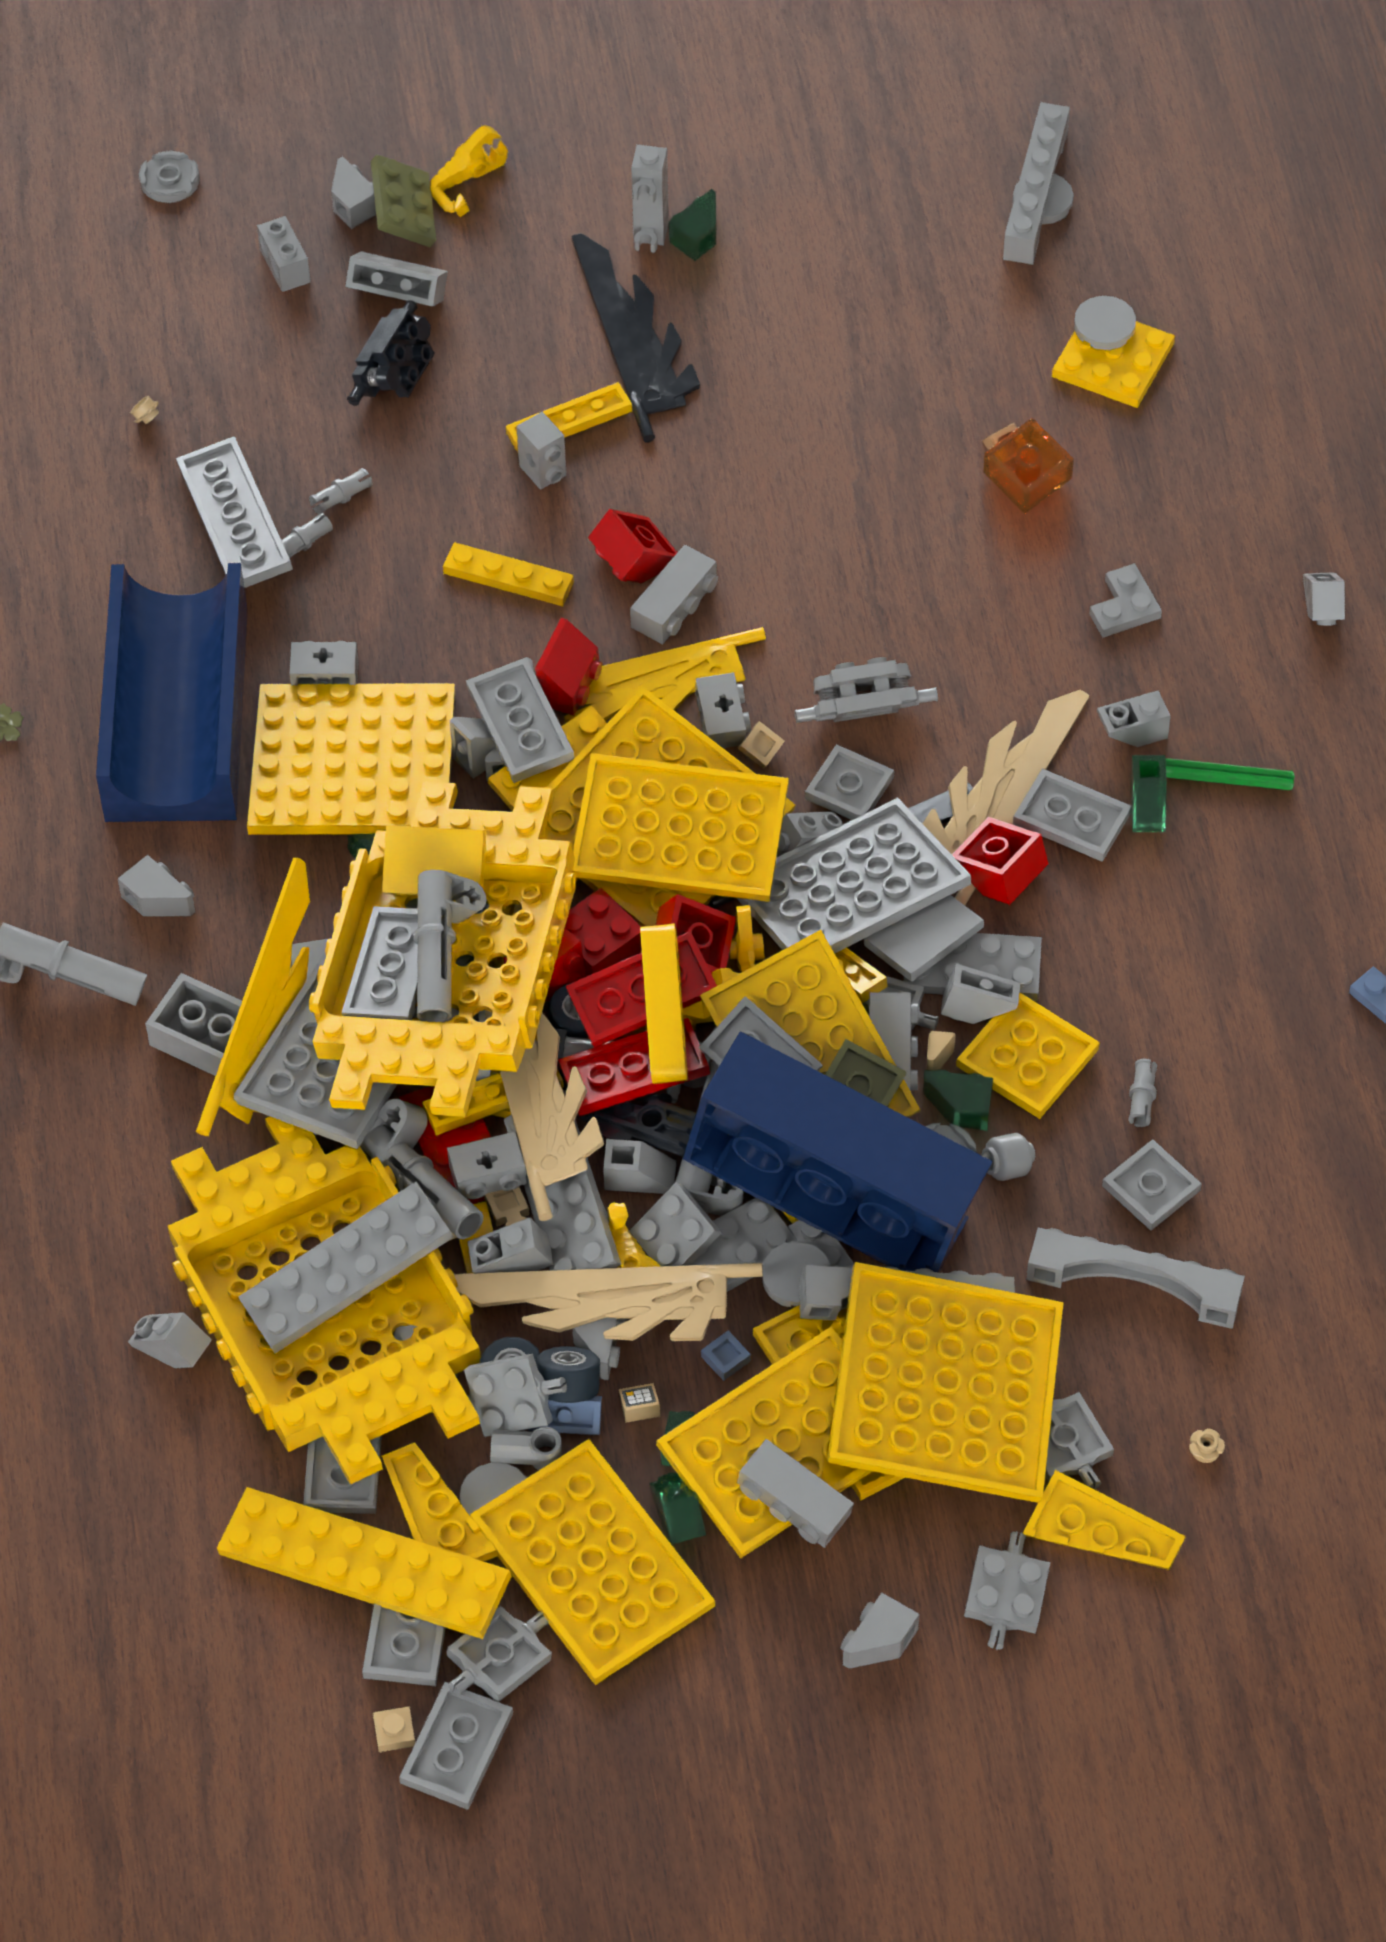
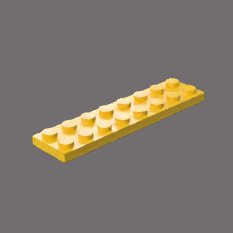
(364, 1562)

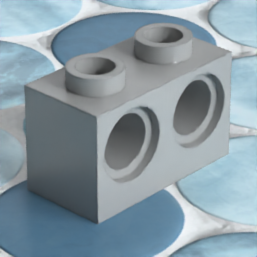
(283, 254)

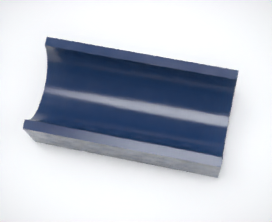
(172, 701)
(834, 1157)

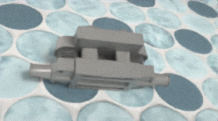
(876, 676)

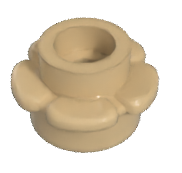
(145, 410)
(1203, 1453)

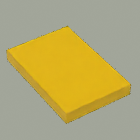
(420, 849)

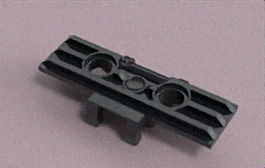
(655, 1123)

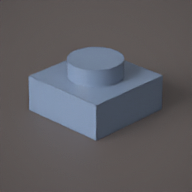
(725, 1355)

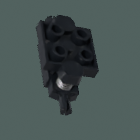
(393, 355)

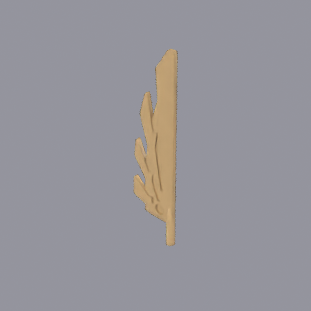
(1005, 776)
(547, 1116)
(634, 1293)

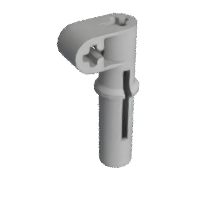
(436, 936)
(58, 960)
(408, 1166)
(699, 1181)

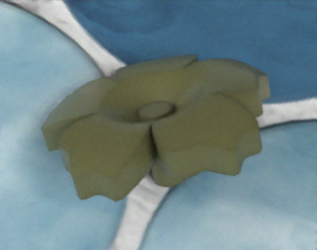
(9, 722)

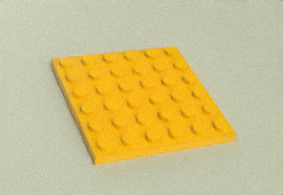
(643, 731)
(346, 755)
(946, 1382)

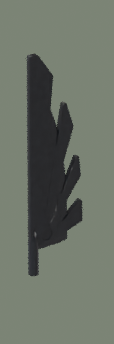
(638, 353)

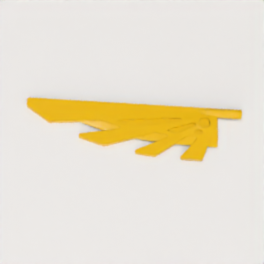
(667, 673)
(266, 999)

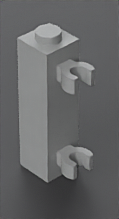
(650, 196)

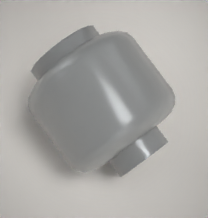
(1010, 1156)

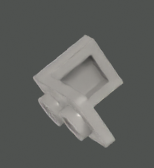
(804, 827)

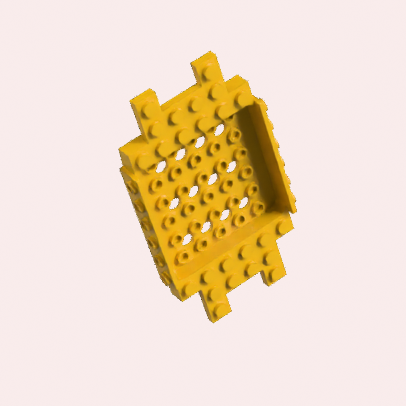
(450, 1053)
(272, 1207)

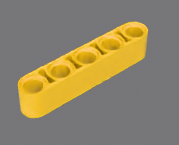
(663, 1003)

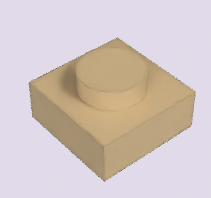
(761, 744)
(394, 1729)

